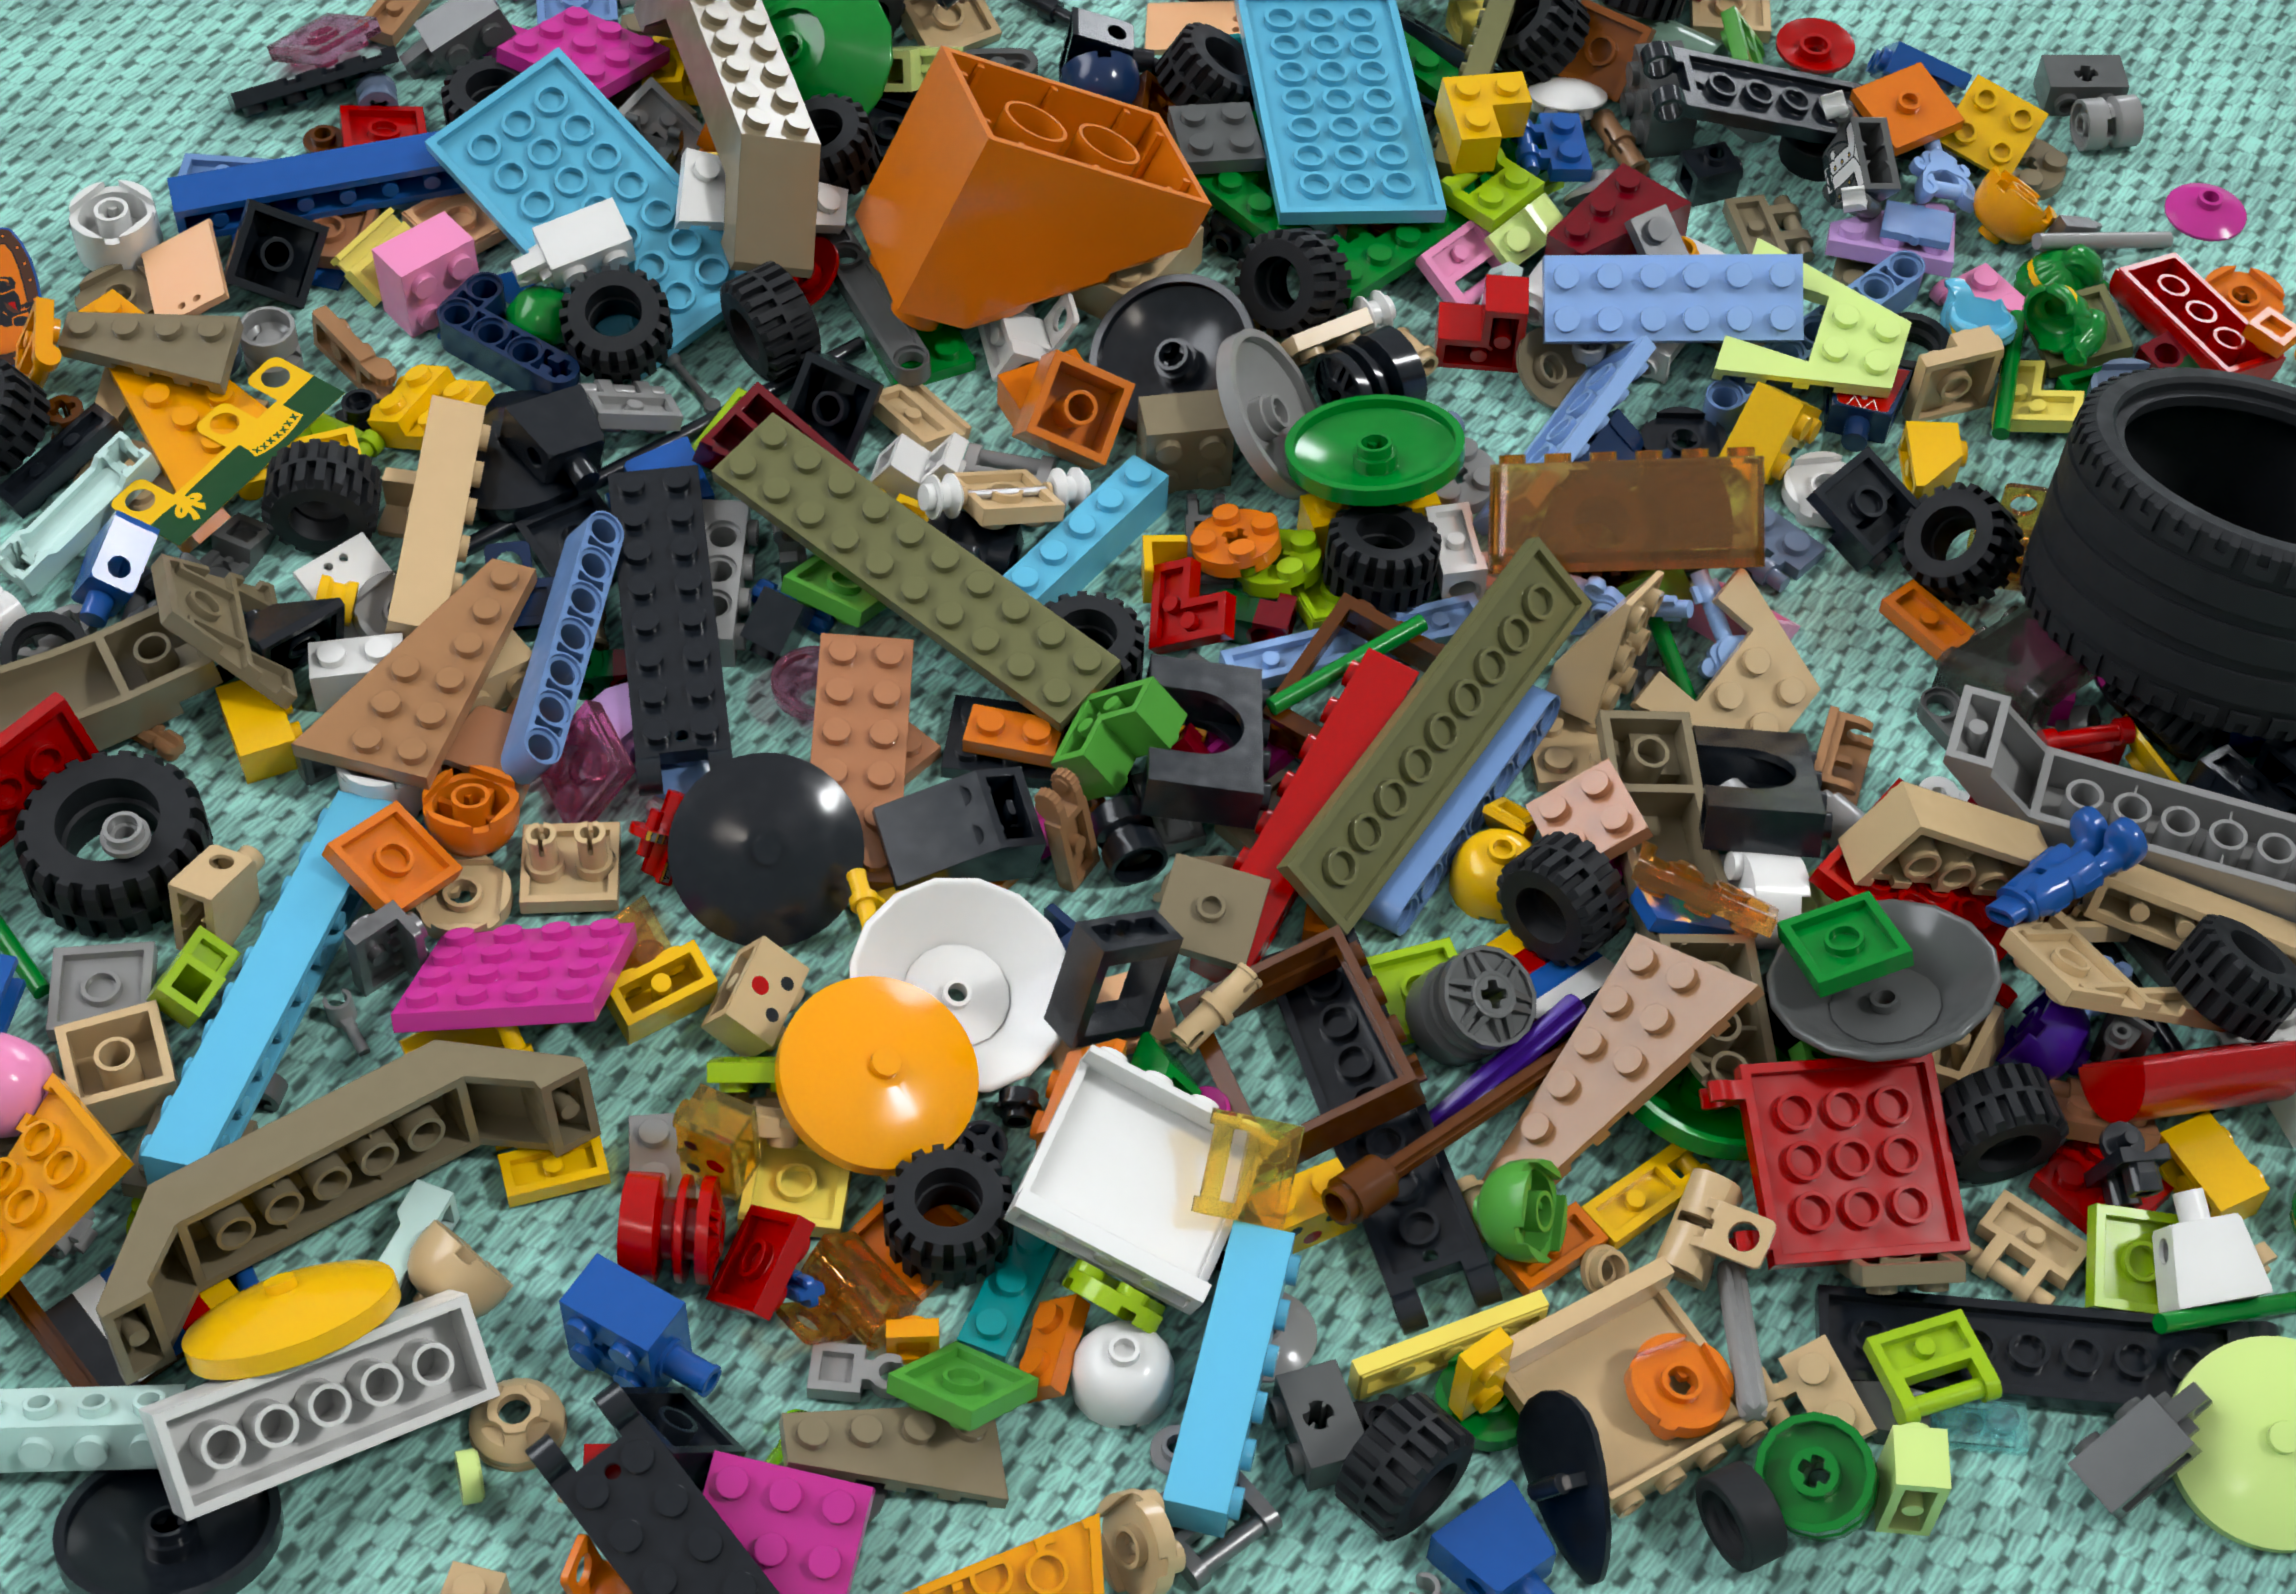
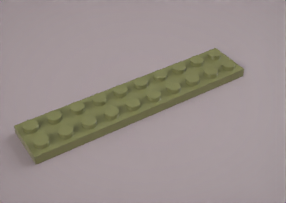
(917, 571)
(1434, 737)

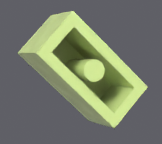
(1912, 1479)

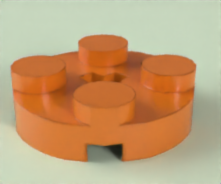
(2254, 286)
(1236, 541)
(1664, 1409)

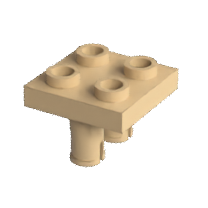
(570, 867)

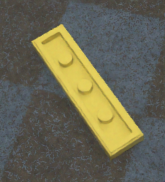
(1434, 1349)

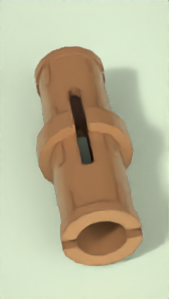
(1618, 141)

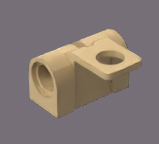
(1703, 1226)

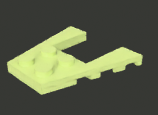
(1852, 351)

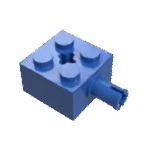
(631, 1330)

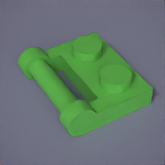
(1740, 37)

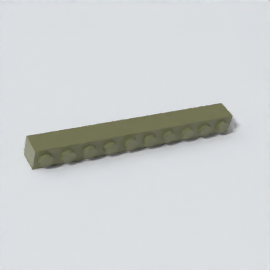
(1480, 59)

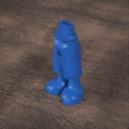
(2069, 873)

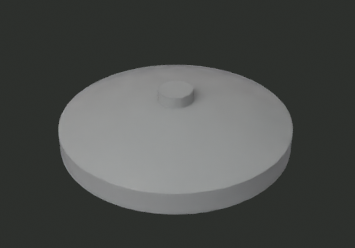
(1261, 402)

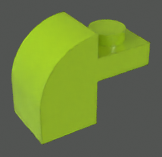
(193, 977)

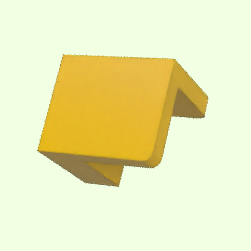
(1158, 550)

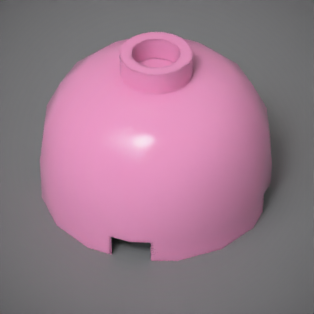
(22, 1076)

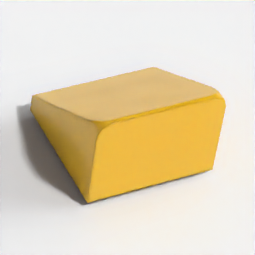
(1508, 815)

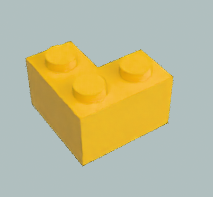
(1477, 114)
(1774, 425)

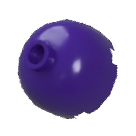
(2048, 1038)

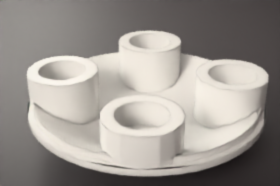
(1567, 96)

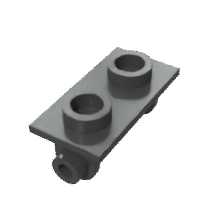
(2121, 1038)

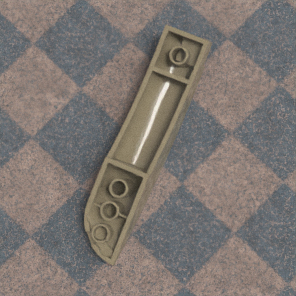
(112, 679)
(1663, 776)

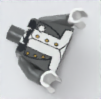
(1858, 161)

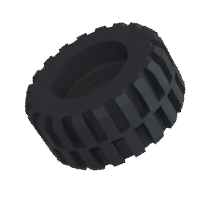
(71, 811)

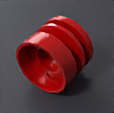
(670, 1227)

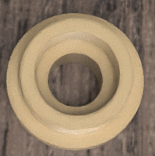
(1602, 1266)

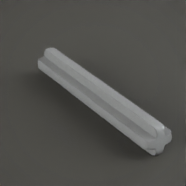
(1742, 1341)

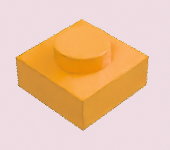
(912, 1337)

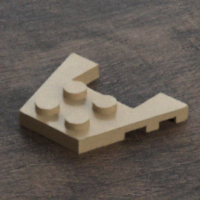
(1757, 686)

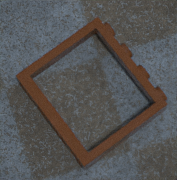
(1360, 617)
(1291, 970)

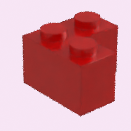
(1486, 333)

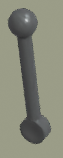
(709, 404)

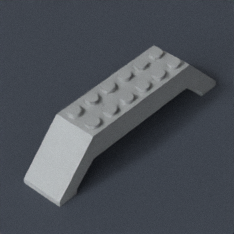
(2189, 831)

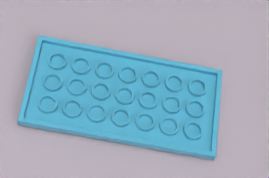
(1339, 112)
(559, 146)

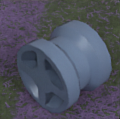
(377, 88)

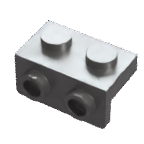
(385, 946)

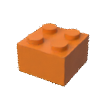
(1073, 410)

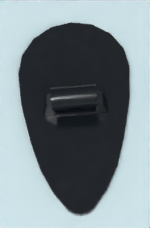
(1568, 1479)

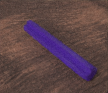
(1513, 1058)

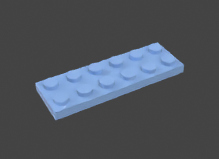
(1672, 298)
(1585, 408)

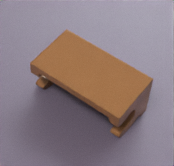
(1842, 754)

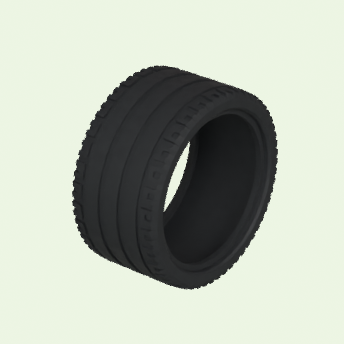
(2177, 546)

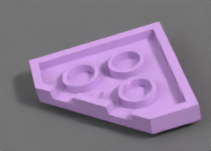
(1860, 241)

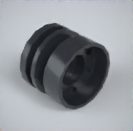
(1372, 364)

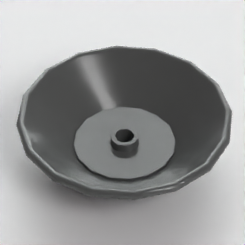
(1904, 1011)

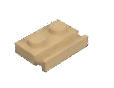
(919, 415)

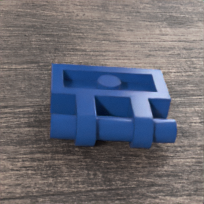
(1562, 144)

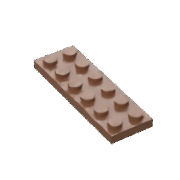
(864, 728)

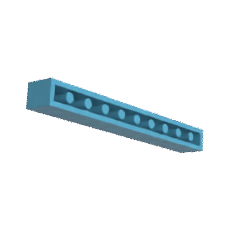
(263, 1004)

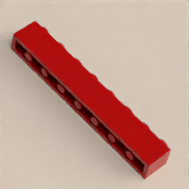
(1350, 725)

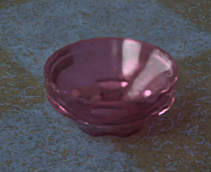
(793, 677)

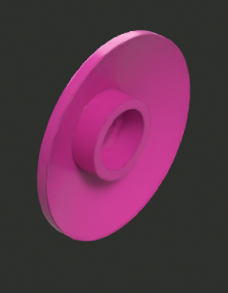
(2205, 212)

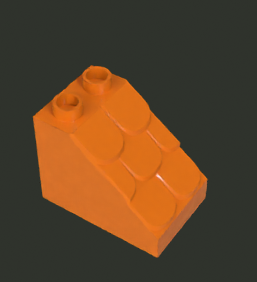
(1019, 194)

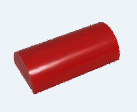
(2174, 298)
(2190, 1080)

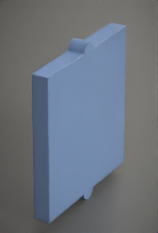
(1917, 225)

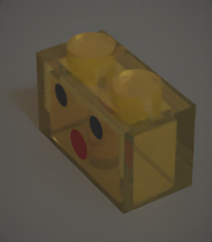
(718, 1139)

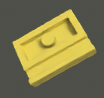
(357, 257)

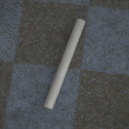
(2102, 240)

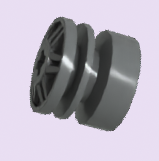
(1471, 1006)

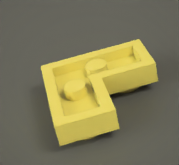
(2039, 408)

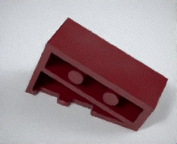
(1599, 220)
(743, 419)

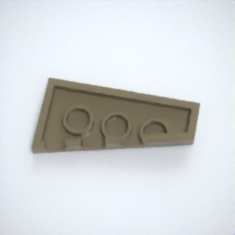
(171, 345)
(899, 1450)

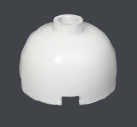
(1122, 1375)

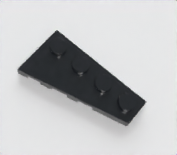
(293, 91)

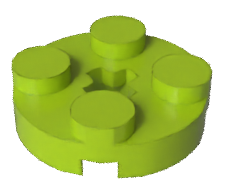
(1297, 564)
(1114, 1296)

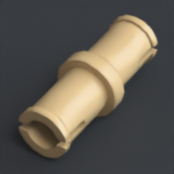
(1216, 1008)

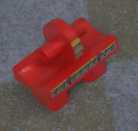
(655, 837)

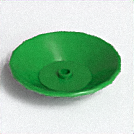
(840, 46)

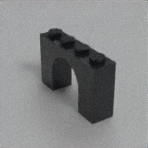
(1217, 786)
(1783, 801)

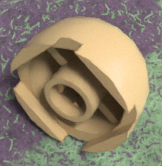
(446, 1262)

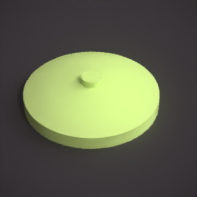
(2247, 1442)

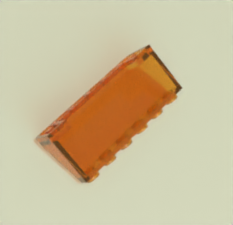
(1631, 511)

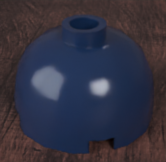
(1107, 76)

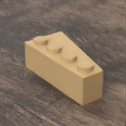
(1938, 842)

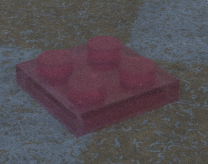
(324, 40)
(590, 767)

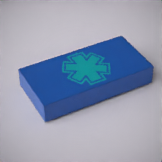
(1670, 917)

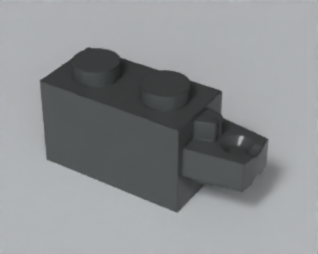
(455, 35)
(2140, 1448)

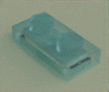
(1986, 1427)

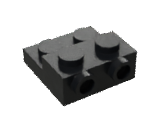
(1864, 509)

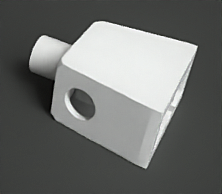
(2205, 1258)

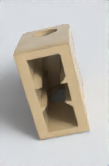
(216, 892)

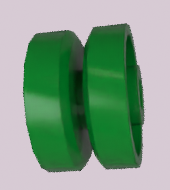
(1827, 1444)

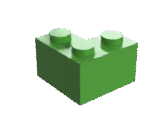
(1114, 731)

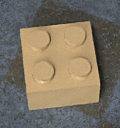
(119, 1064)

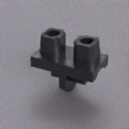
(2127, 1170)

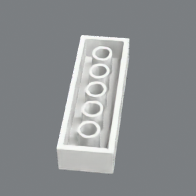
(271, 1428)

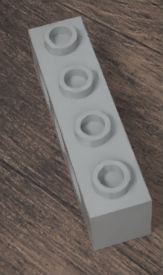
(729, 538)

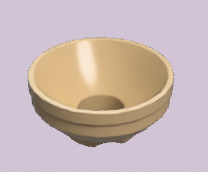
(505, 1444)

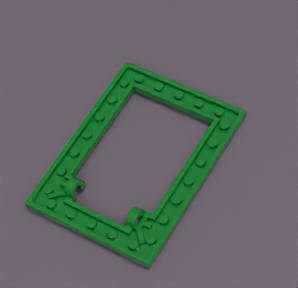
(1371, 259)

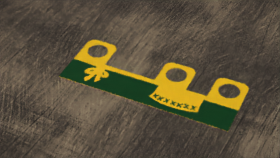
(244, 455)

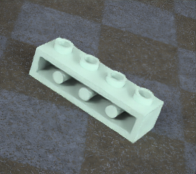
(77, 1428)

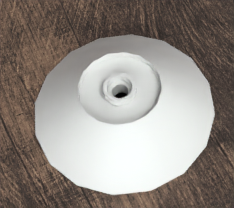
(987, 947)

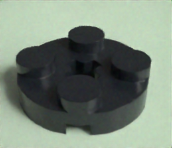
(1685, 425)

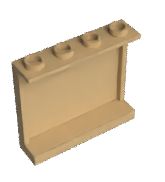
(1587, 1354)

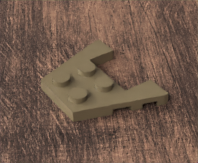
(211, 619)

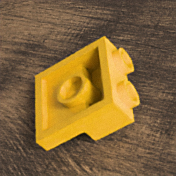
(404, 412)

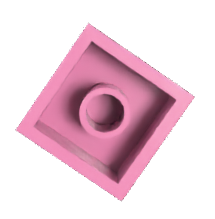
(422, 270)

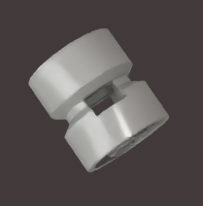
(2108, 122)
(270, 334)

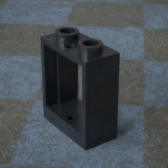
(1096, 944)

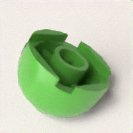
(1522, 1211)

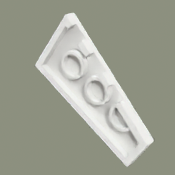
(703, 196)

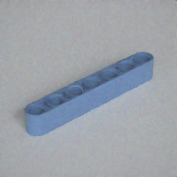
(1890, 283)
(562, 648)
(1462, 814)

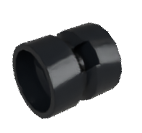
(1128, 841)

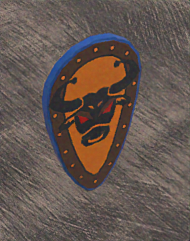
(17, 291)

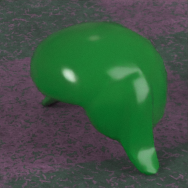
(538, 313)

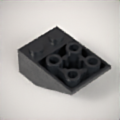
(963, 829)

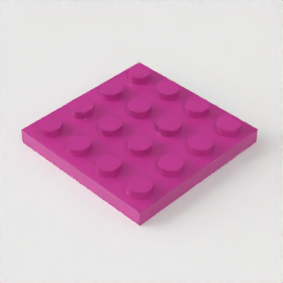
(516, 976)

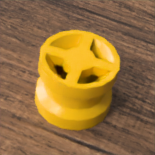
(346, 592)

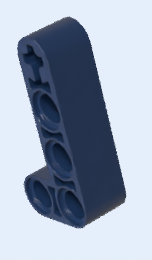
(477, 332)

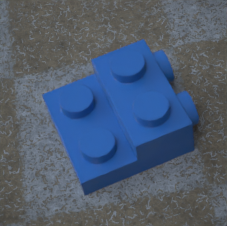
(1900, 56)

